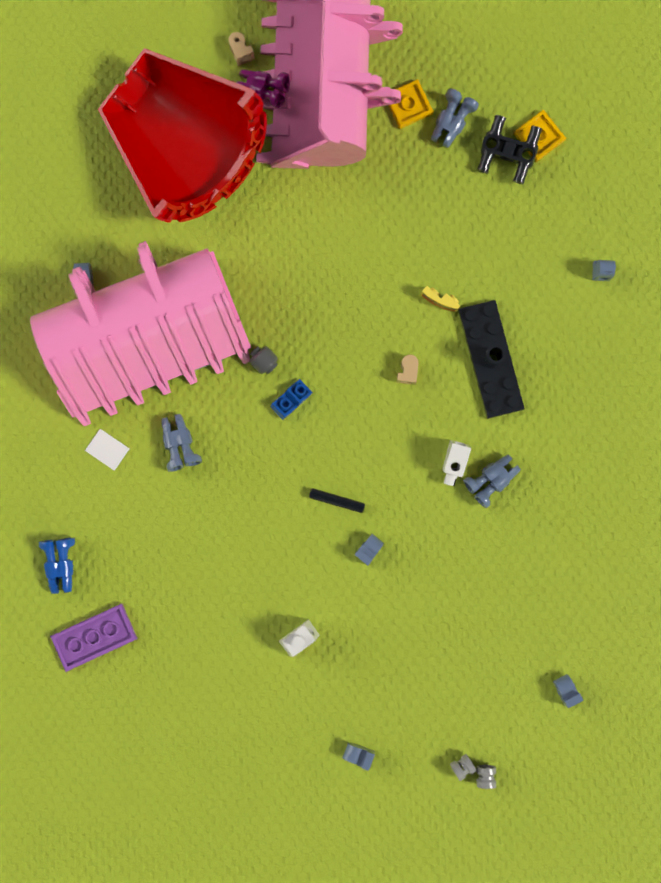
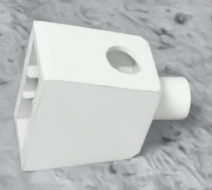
(458, 453)
(299, 638)

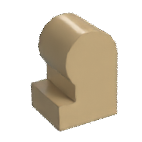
(239, 50)
(410, 369)

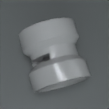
(467, 765)
(486, 776)

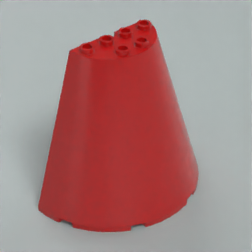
(183, 134)

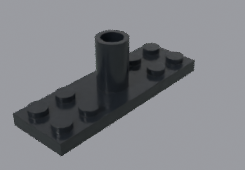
(494, 378)

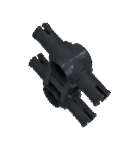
(509, 149)

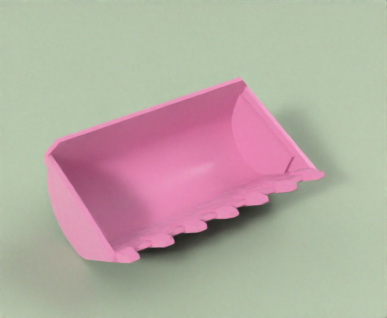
(330, 82)
(139, 332)

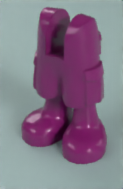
(260, 81)

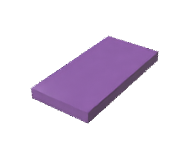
(94, 637)

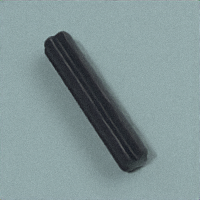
(336, 500)

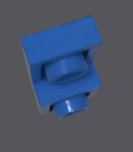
(291, 399)

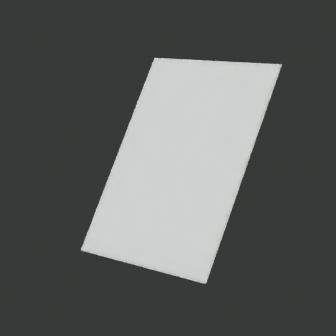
(107, 449)

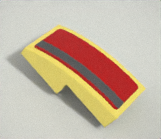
(447, 302)

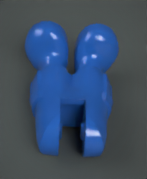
(58, 569)

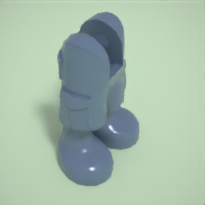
(450, 123)
(177, 438)
(498, 478)

